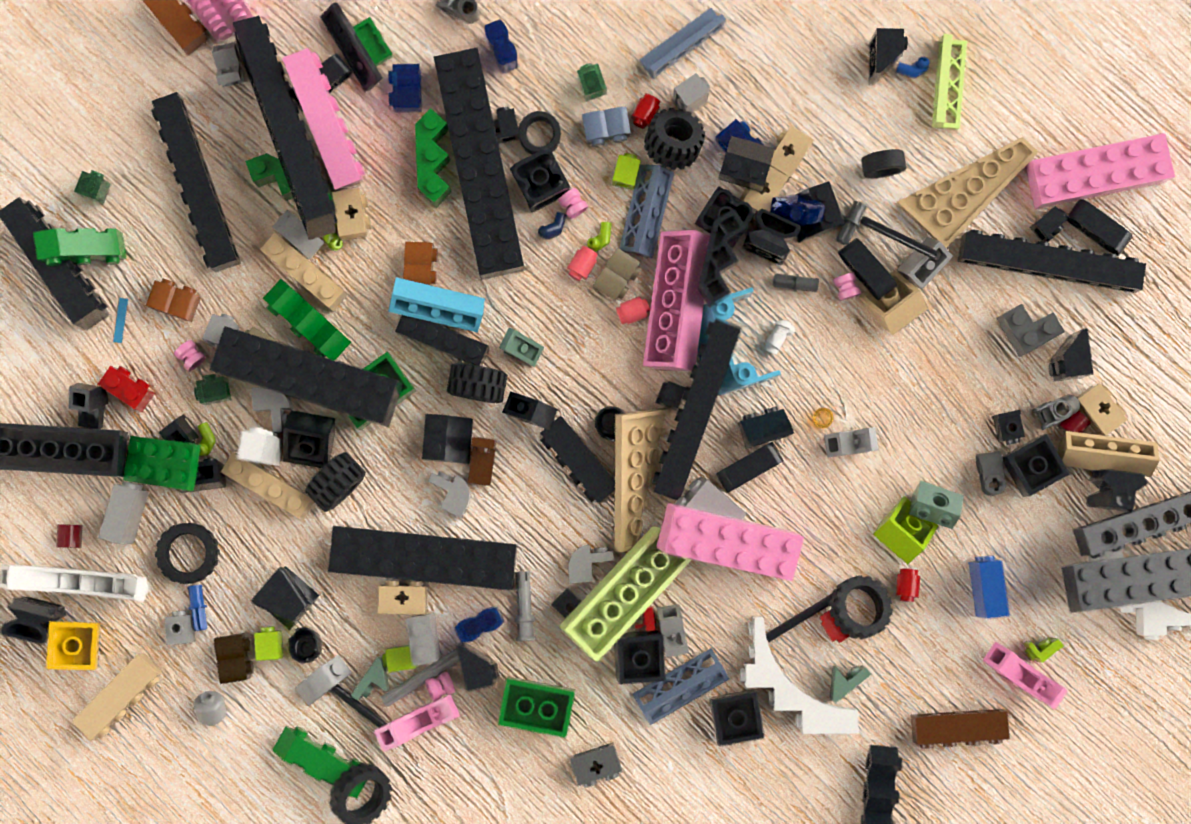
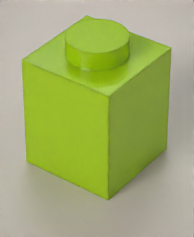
(626, 171)
(268, 644)
(398, 659)

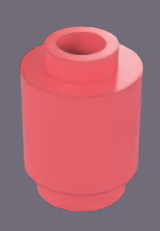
(582, 263)
(633, 310)

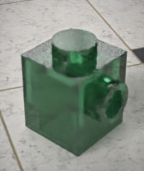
(591, 81)
(92, 186)
(212, 390)

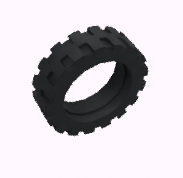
(163, 557)
(879, 597)
(348, 782)

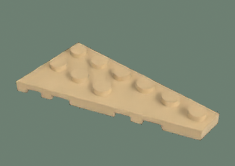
(960, 197)
(635, 466)

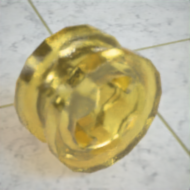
(828, 422)

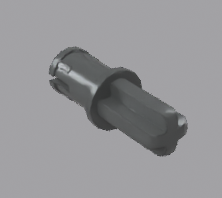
(851, 223)
(796, 282)

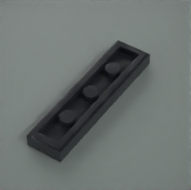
(351, 47)

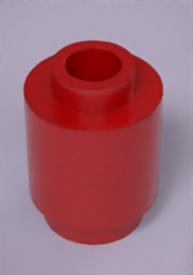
(645, 110)
(908, 585)
(830, 628)

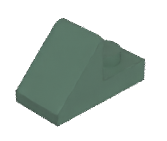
(521, 347)
(375, 674)
(841, 687)

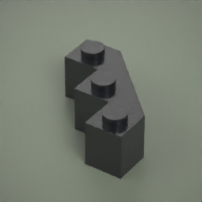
(719, 258)
(879, 788)

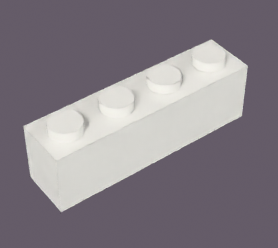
(260, 446)

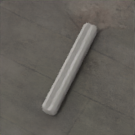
(419, 679)

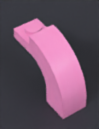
(1024, 676)
(416, 722)

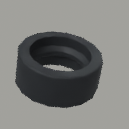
(534, 117)
(883, 163)

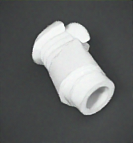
(777, 337)

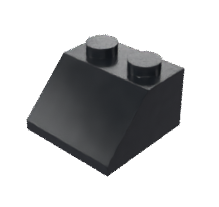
(884, 51)
(746, 164)
(832, 215)
(1073, 358)
(765, 428)
(308, 439)
(447, 439)
(476, 667)

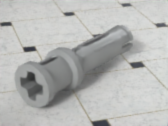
(525, 618)

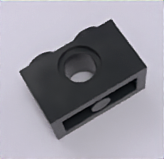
(530, 410)

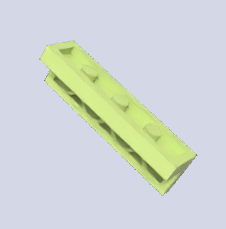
(944, 63)

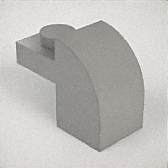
(228, 64)
(293, 230)
(267, 400)
(851, 442)
(458, 493)
(580, 563)
(673, 630)
(323, 680)

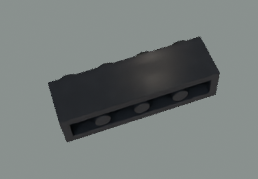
(443, 340)
(579, 459)

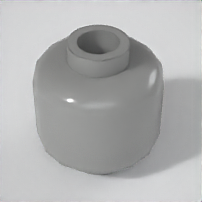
(210, 708)

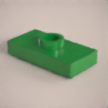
(373, 41)

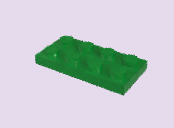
(162, 463)

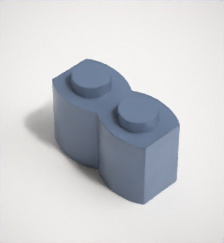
(606, 125)

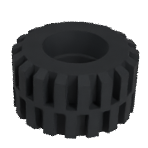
(677, 125)
(476, 383)
(335, 481)

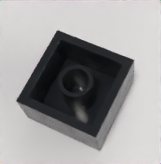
(1035, 465)
(640, 657)
(736, 717)

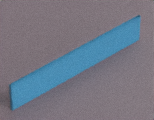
(120, 321)

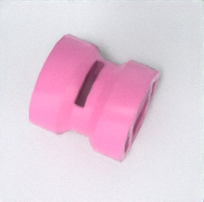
(573, 203)
(846, 286)
(188, 353)
(440, 686)

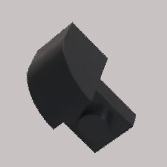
(90, 404)

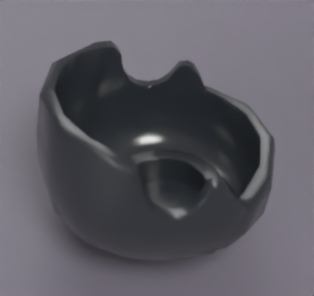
(606, 422)
(305, 645)

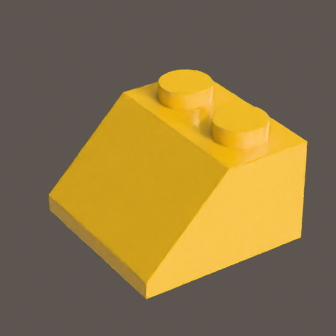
(73, 645)

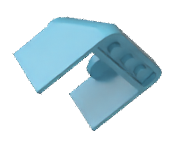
(741, 374)

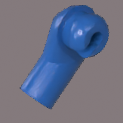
(914, 70)

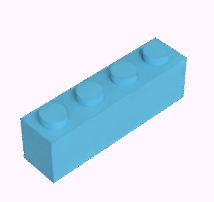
(436, 304)

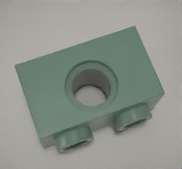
(936, 504)

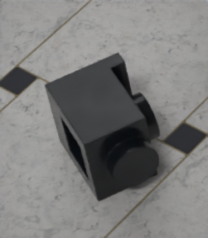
(506, 125)
(1049, 224)
(670, 395)
(1001, 424)
(179, 431)
(564, 599)

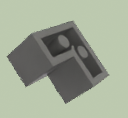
(1025, 334)

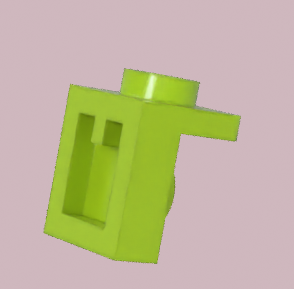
(1046, 649)

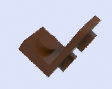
(482, 461)

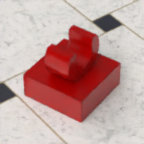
(648, 619)

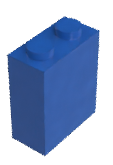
(988, 587)

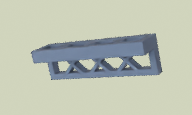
(682, 42)
(651, 210)
(683, 690)

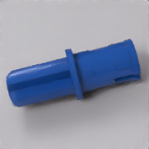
(197, 607)

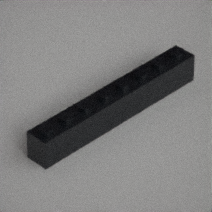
(196, 182)
(1052, 262)
(697, 409)

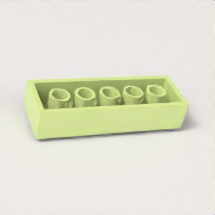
(622, 596)

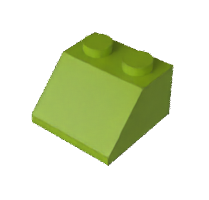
(904, 532)

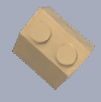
(897, 306)

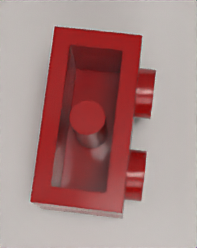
(127, 389)

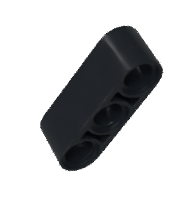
(336, 72)
(1099, 227)
(867, 269)
(749, 467)

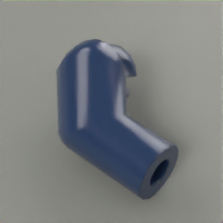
(554, 229)

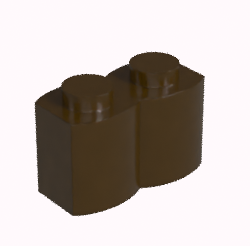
(233, 658)

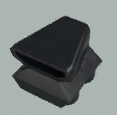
(540, 179)
(721, 203)
(771, 237)
(1116, 489)
(285, 597)
(32, 619)

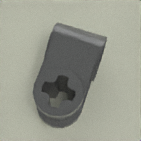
(457, 7)
(1053, 411)
(991, 469)

